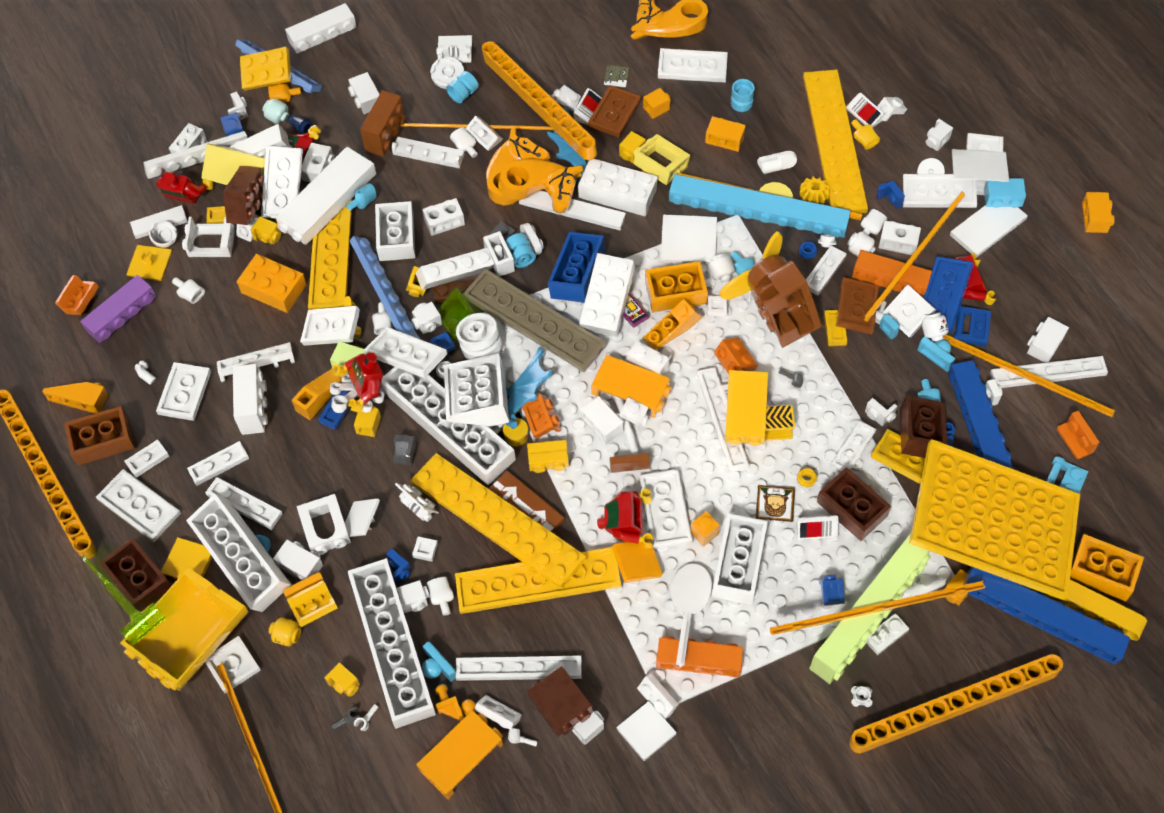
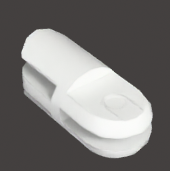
(777, 161)

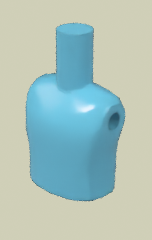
(363, 197)
(742, 264)
(928, 393)

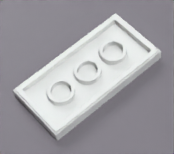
(692, 65)
(983, 143)
(281, 179)
(938, 191)
(987, 227)
(406, 352)
(138, 505)
(667, 511)

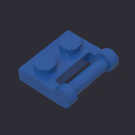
(978, 326)

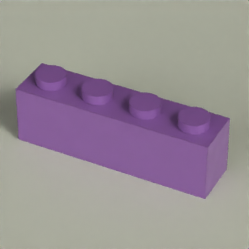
(118, 309)

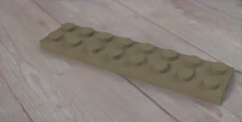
(534, 320)

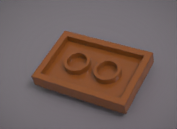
(614, 111)
(854, 303)

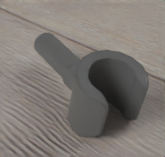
(797, 378)
(346, 719)

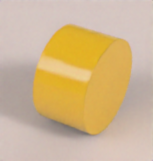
(516, 436)

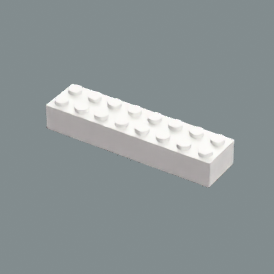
(472, 444)
(391, 644)

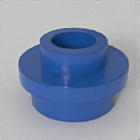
(807, 246)

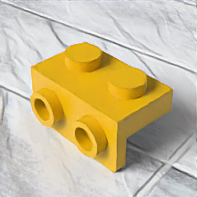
(312, 603)

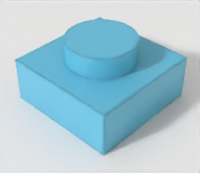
(889, 326)

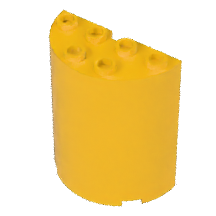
(194, 627)

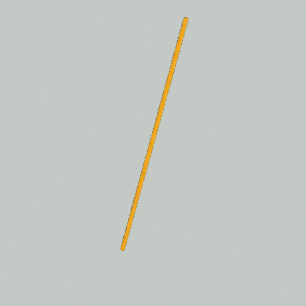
(464, 125)

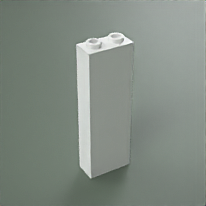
(325, 196)

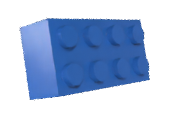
(575, 266)

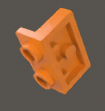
(541, 416)
(1078, 436)

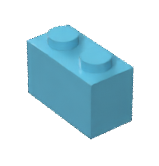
(1005, 194)

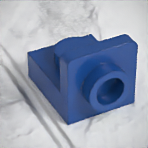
(231, 124)
(893, 193)
(399, 564)
(832, 590)

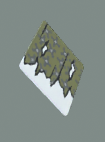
(616, 76)

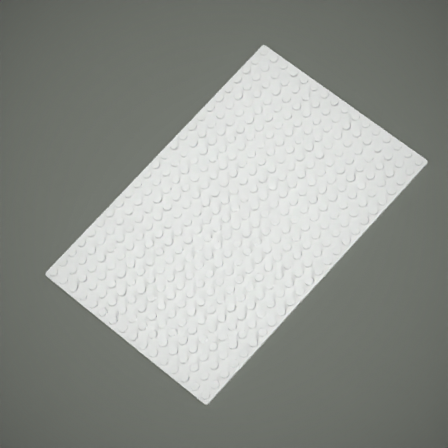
(687, 441)

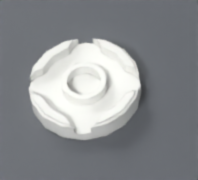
(445, 71)

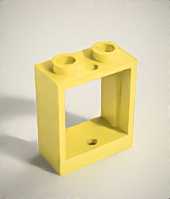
(673, 153)

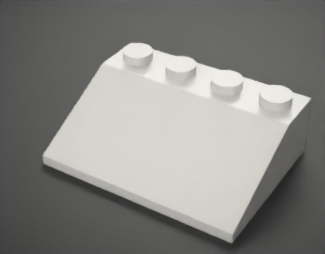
(476, 391)

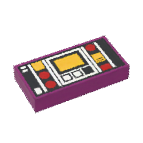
(634, 313)

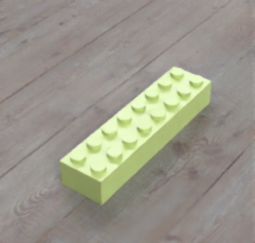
(854, 632)

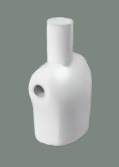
(464, 141)
(873, 222)
(189, 290)
(381, 320)
(440, 593)

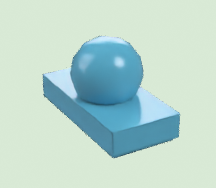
(937, 352)
(436, 664)

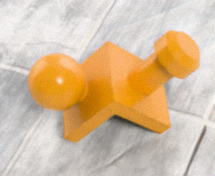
(450, 706)

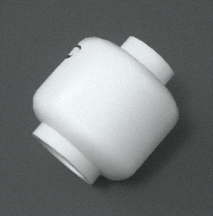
(860, 241)
(721, 267)
(935, 326)

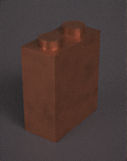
(560, 702)

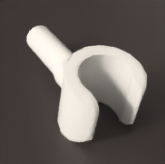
(879, 314)
(366, 718)
(514, 737)

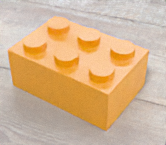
(271, 283)
(673, 283)
(1105, 567)

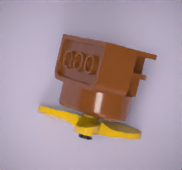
(778, 293)

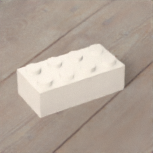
(617, 187)
(607, 295)
(739, 559)

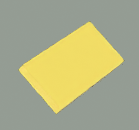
(223, 162)

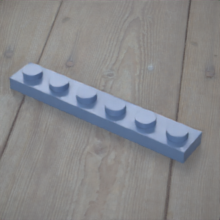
(297, 77)

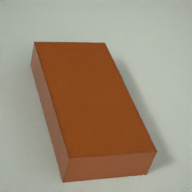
(629, 463)

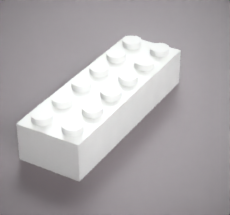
(238, 553)

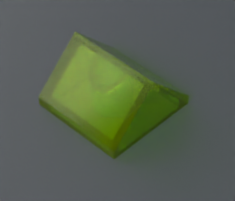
(453, 311)

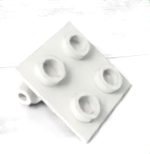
(455, 46)
(421, 507)

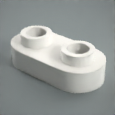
(535, 243)

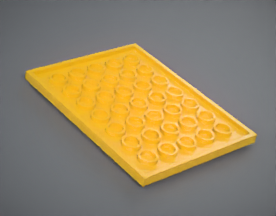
(996, 519)

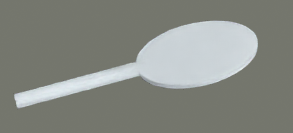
(689, 595)

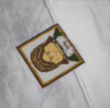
(775, 503)

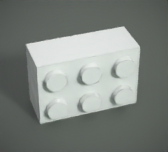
(395, 231)
(249, 399)

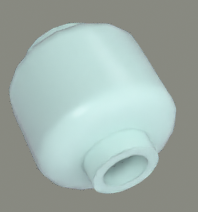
(275, 111)

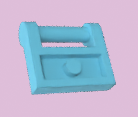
(1073, 477)

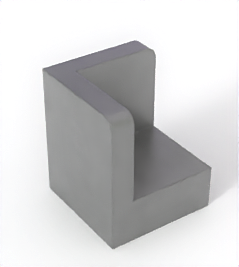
(404, 449)

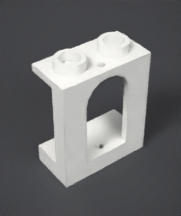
(193, 230)
(319, 507)

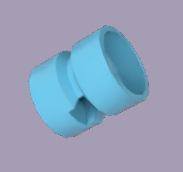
(462, 87)
(742, 95)
(520, 250)

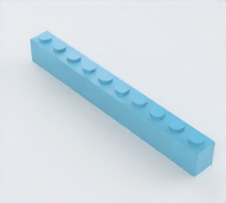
(759, 206)

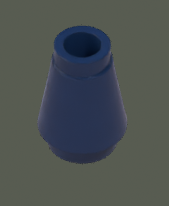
(301, 124)

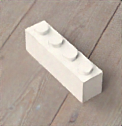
(320, 28)
(257, 143)
(454, 268)

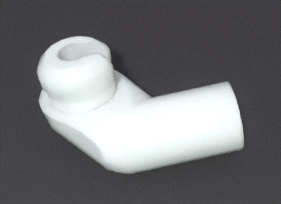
(143, 373)

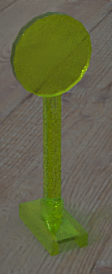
(141, 622)

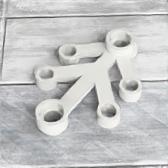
(339, 402)

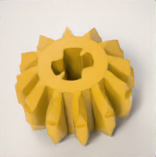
(814, 190)

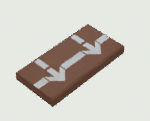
(526, 501)

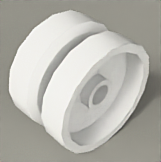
(478, 336)

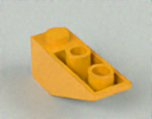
(673, 325)
(315, 394)

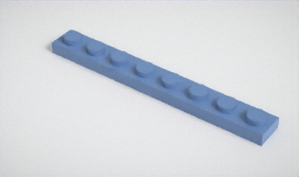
(382, 286)

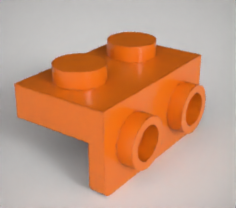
(76, 295)
(735, 356)

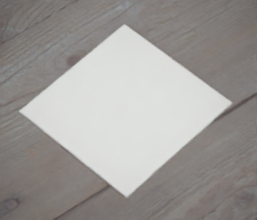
(980, 165)
(688, 238)

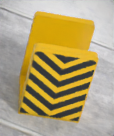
(779, 423)

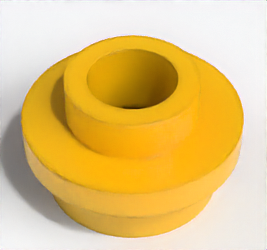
(807, 472)

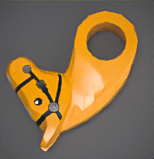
(672, 23)
(513, 149)
(540, 175)

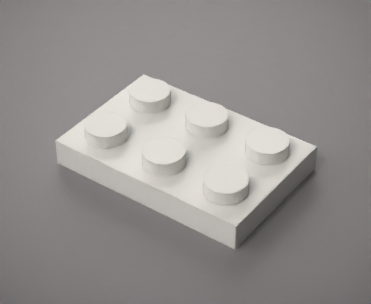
(330, 325)
(183, 391)

